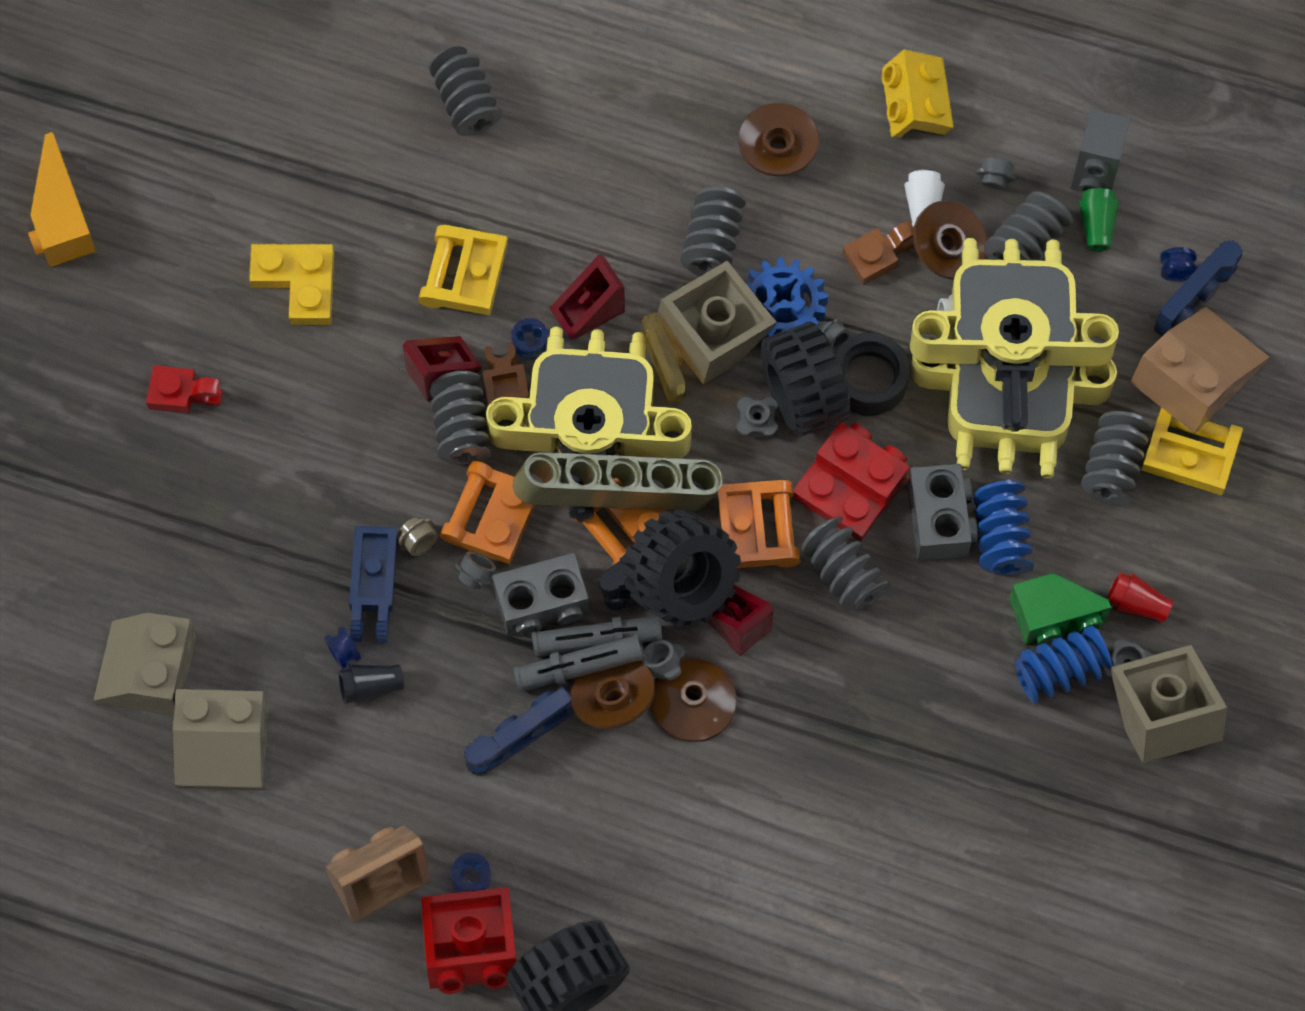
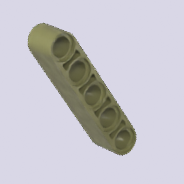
(601, 490)

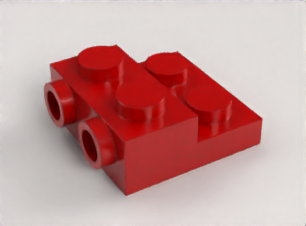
(852, 479)
(468, 939)

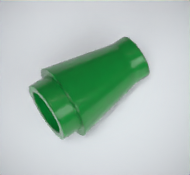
(1098, 215)

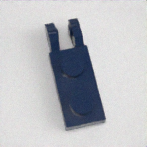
(1199, 286)
(373, 578)
(517, 733)

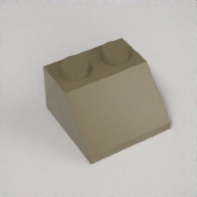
(714, 321)
(146, 662)
(1168, 703)
(219, 739)

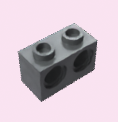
(1100, 151)
(934, 512)
(537, 584)

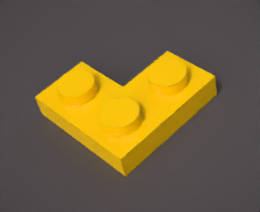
(303, 269)

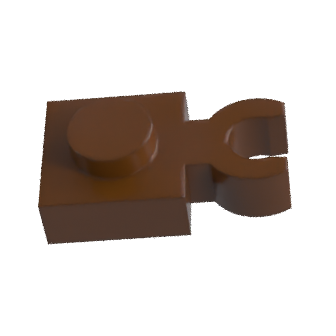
(504, 376)

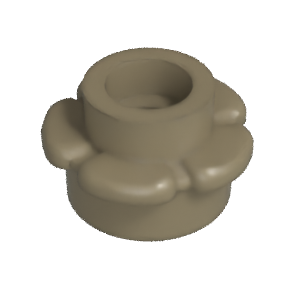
(417, 536)

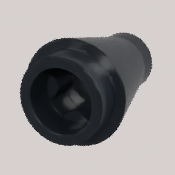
(368, 682)

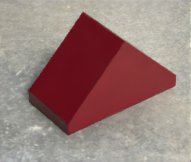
(590, 300)
(436, 357)
(743, 620)

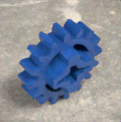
(788, 283)

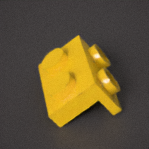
(916, 94)

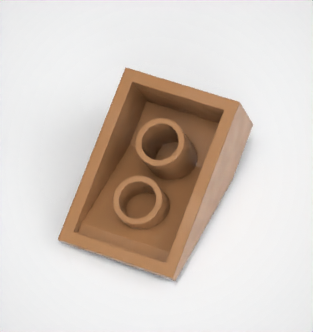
(1197, 368)
(379, 871)

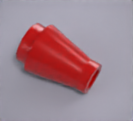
(1136, 597)

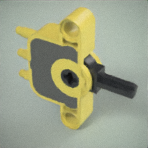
(1018, 301)
(595, 391)
(977, 407)

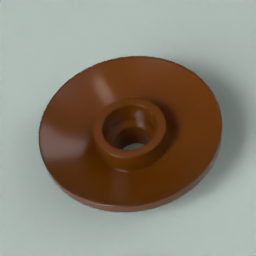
(782, 125)
(952, 224)
(595, 695)
(695, 719)

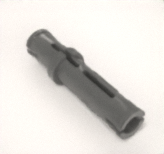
(582, 637)
(531, 675)

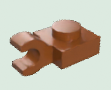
(876, 255)

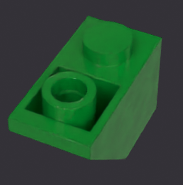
(1055, 606)

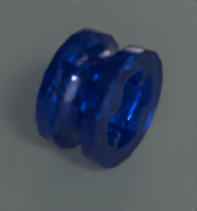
(1178, 263)
(538, 330)
(342, 648)
(458, 873)

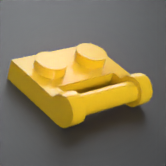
(476, 273)
(1192, 460)

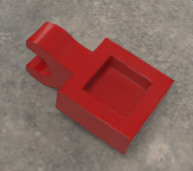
(176, 388)

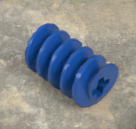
(999, 528)
(1062, 662)

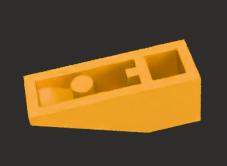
(56, 211)

